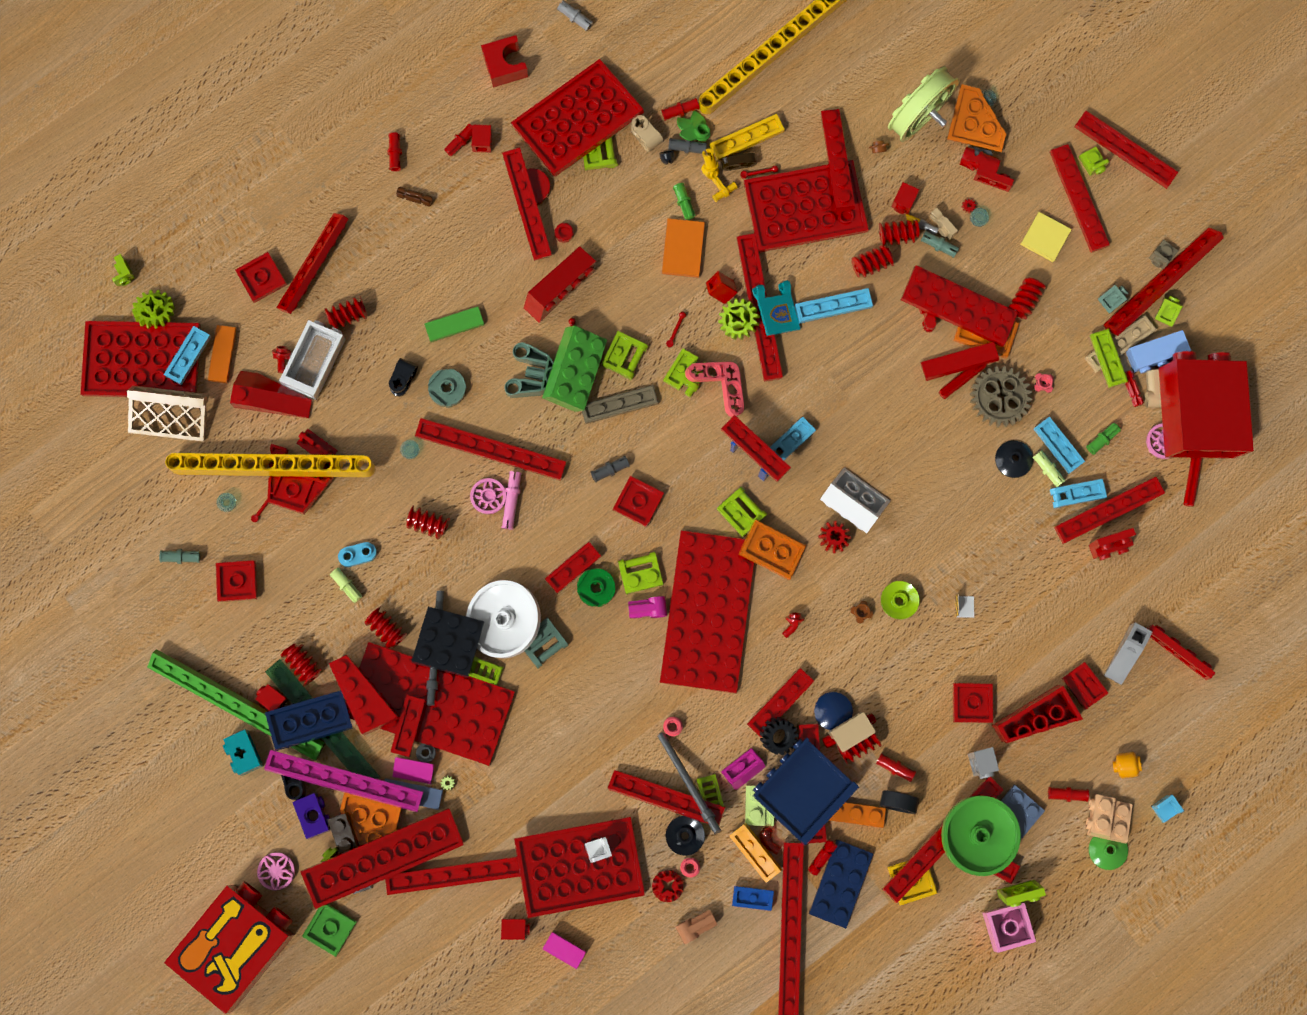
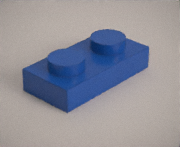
(752, 898)

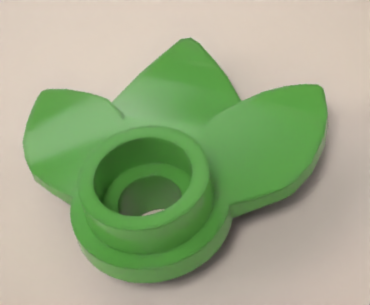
(694, 128)

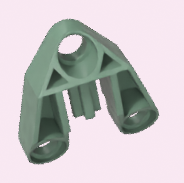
(530, 387)

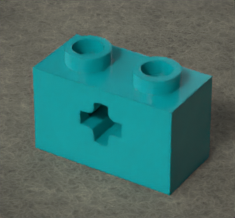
(243, 741)

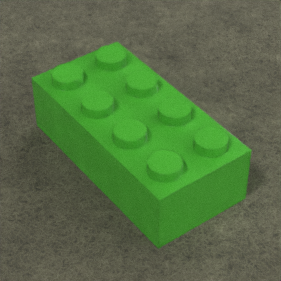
(574, 368)

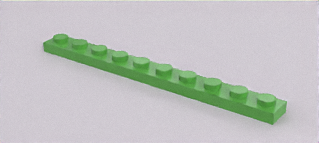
(222, 697)

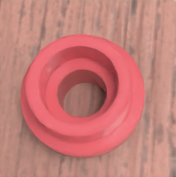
(668, 721)
(685, 872)

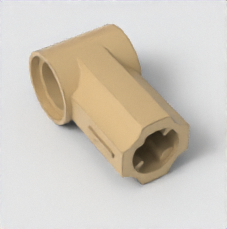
(1153, 395)

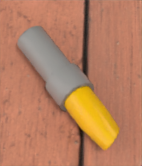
(923, 224)

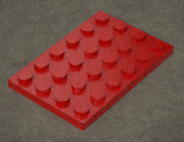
(577, 117)
(800, 208)
(132, 355)
(559, 873)

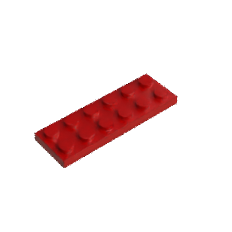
(959, 306)

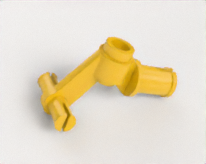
(711, 171)

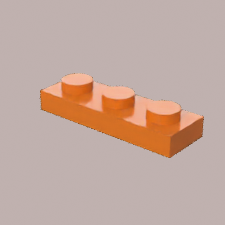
(860, 815)

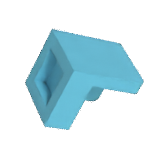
(1167, 808)

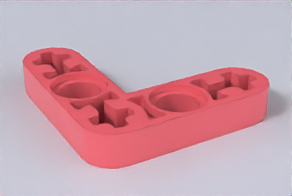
(721, 375)

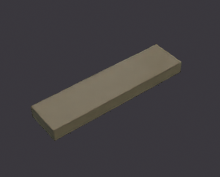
(620, 404)

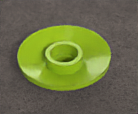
(901, 590)

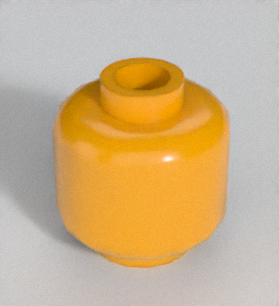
(1127, 765)

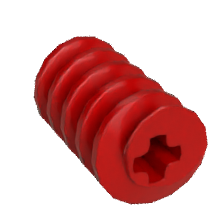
(899, 232)
(872, 260)
(1025, 296)
(346, 313)
(427, 523)
(384, 628)
(301, 663)
(862, 746)

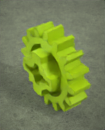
(153, 309)
(733, 326)

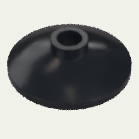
(1007, 465)
(694, 841)

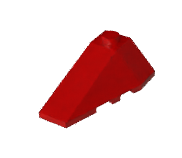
(262, 394)

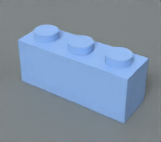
(1156, 352)

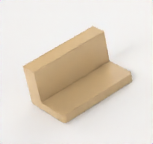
(852, 731)

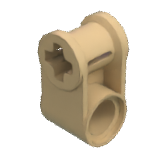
(647, 135)

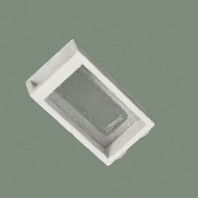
(312, 359)

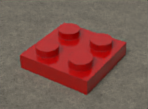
(260, 277)
(638, 501)
(236, 581)
(972, 703)

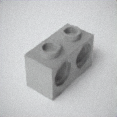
(983, 763)

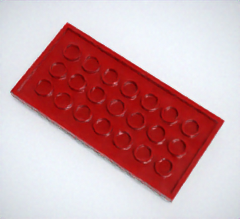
(707, 613)
(465, 712)

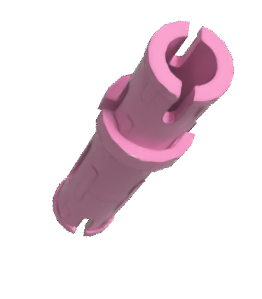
(511, 500)

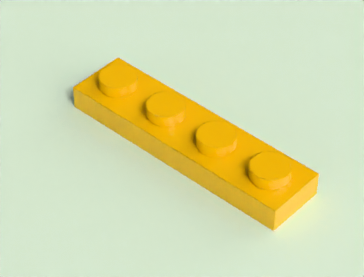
(747, 137)

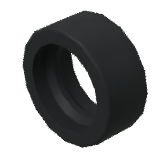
(899, 802)

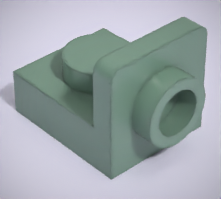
(1114, 298)

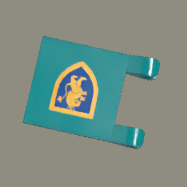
(777, 311)

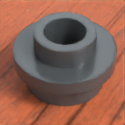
(430, 757)

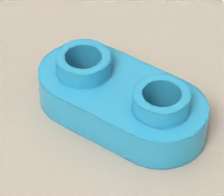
(357, 555)

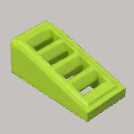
(498, 669)
(707, 779)

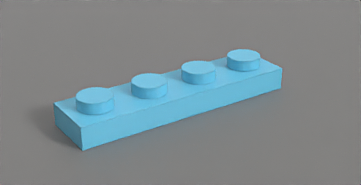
(833, 305)

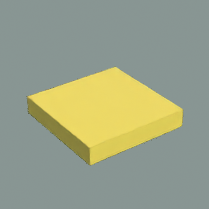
(1045, 237)

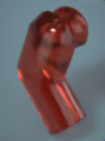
(766, 840)

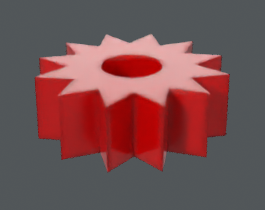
(969, 202)

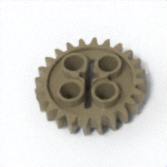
(1017, 395)

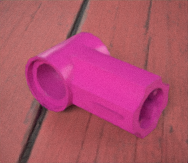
(653, 607)

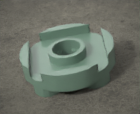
(447, 398)

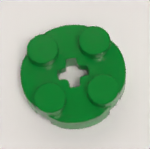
(585, 590)

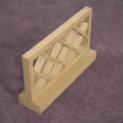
(165, 397)

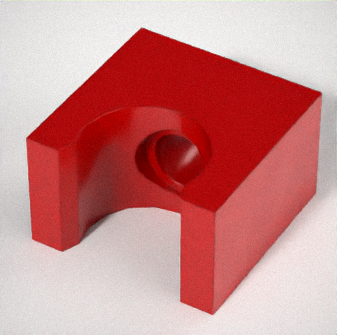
(498, 69)

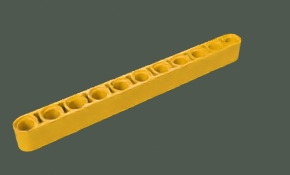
(767, 50)
(262, 460)

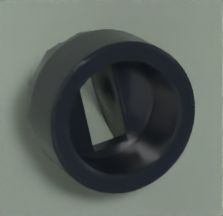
(667, 155)

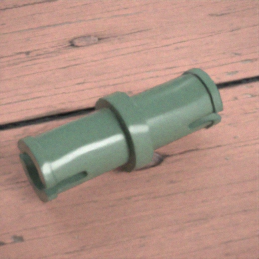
(939, 244)
(179, 556)

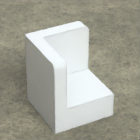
(598, 849)

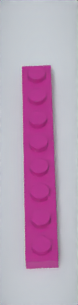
(343, 781)

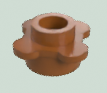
(879, 147)
(861, 617)

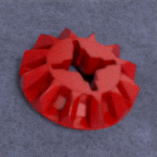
(657, 886)

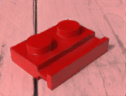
(1084, 685)

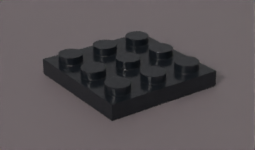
(448, 642)

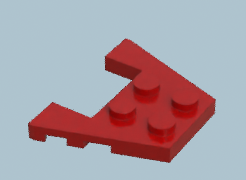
(294, 491)

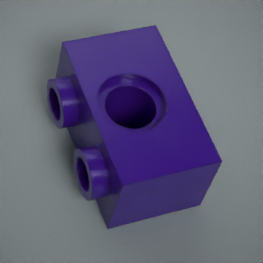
(304, 807)

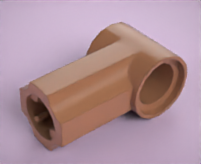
(692, 928)

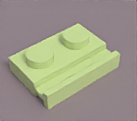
(754, 812)

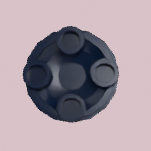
(832, 710)

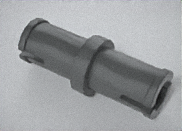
(686, 146)
(610, 469)

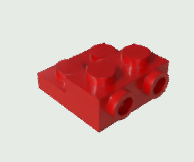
(1117, 542)

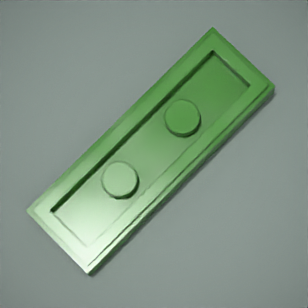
(454, 324)

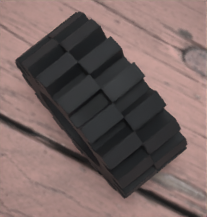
(769, 732)

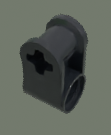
(404, 374)
(290, 783)

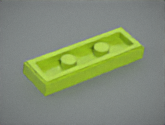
(1108, 358)

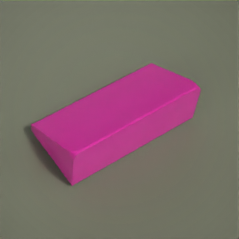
(743, 769)
(413, 770)
(564, 950)

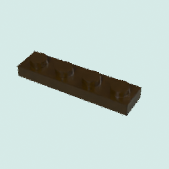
(344, 836)

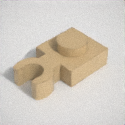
(945, 227)

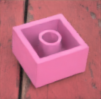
(1009, 927)

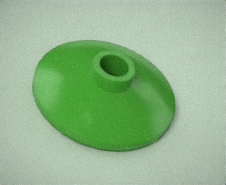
(1104, 860)

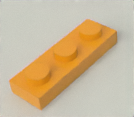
(755, 852)

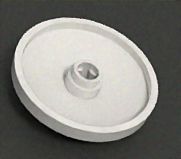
(509, 618)

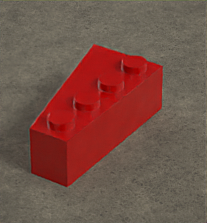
(559, 284)
(363, 699)
(1043, 713)

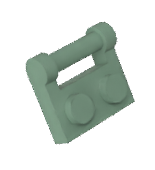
(546, 632)

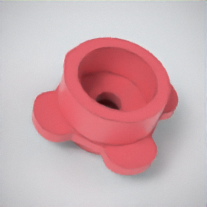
(1048, 379)

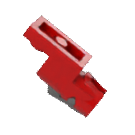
(986, 168)

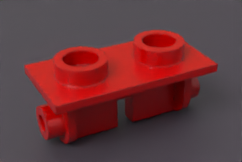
(314, 444)

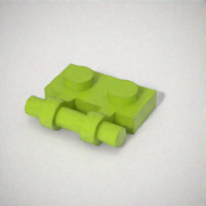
(676, 374)

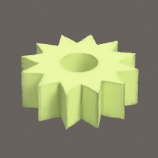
(444, 783)

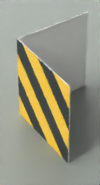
(964, 606)

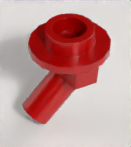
(281, 353)
(794, 620)

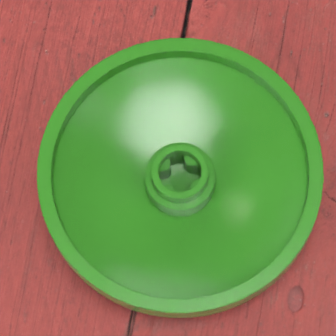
(980, 835)

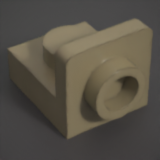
(1163, 255)

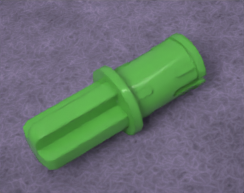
(684, 201)
(1103, 438)

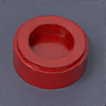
(564, 232)

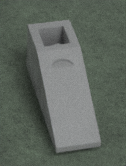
(1128, 652)

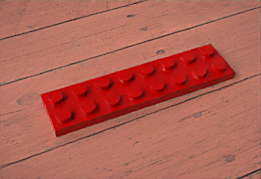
(381, 858)

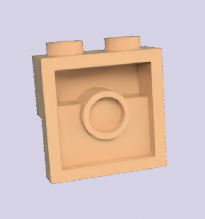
(1108, 818)

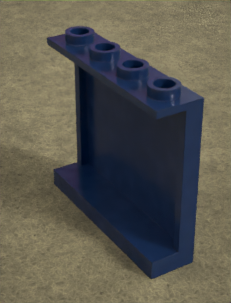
(804, 791)

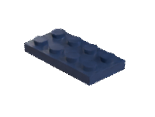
(308, 720)
(840, 884)

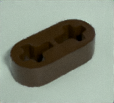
(739, 161)

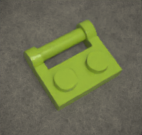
(594, 160)
(618, 353)
(736, 515)
(641, 579)

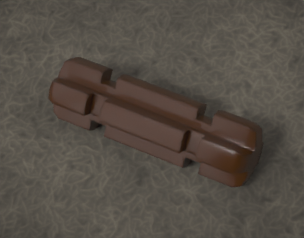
(414, 196)

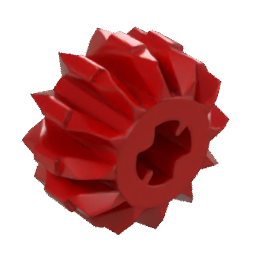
(827, 533)

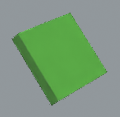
(329, 929)

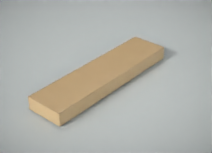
(1128, 338)

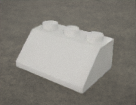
(855, 500)

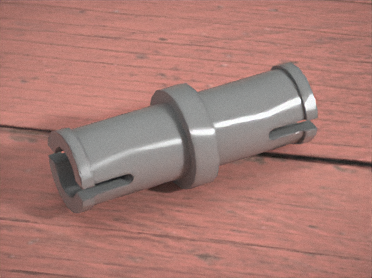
(575, 15)

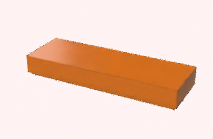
(222, 354)

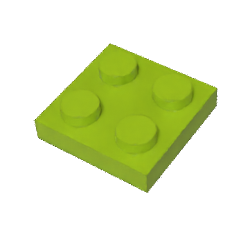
(1021, 892)

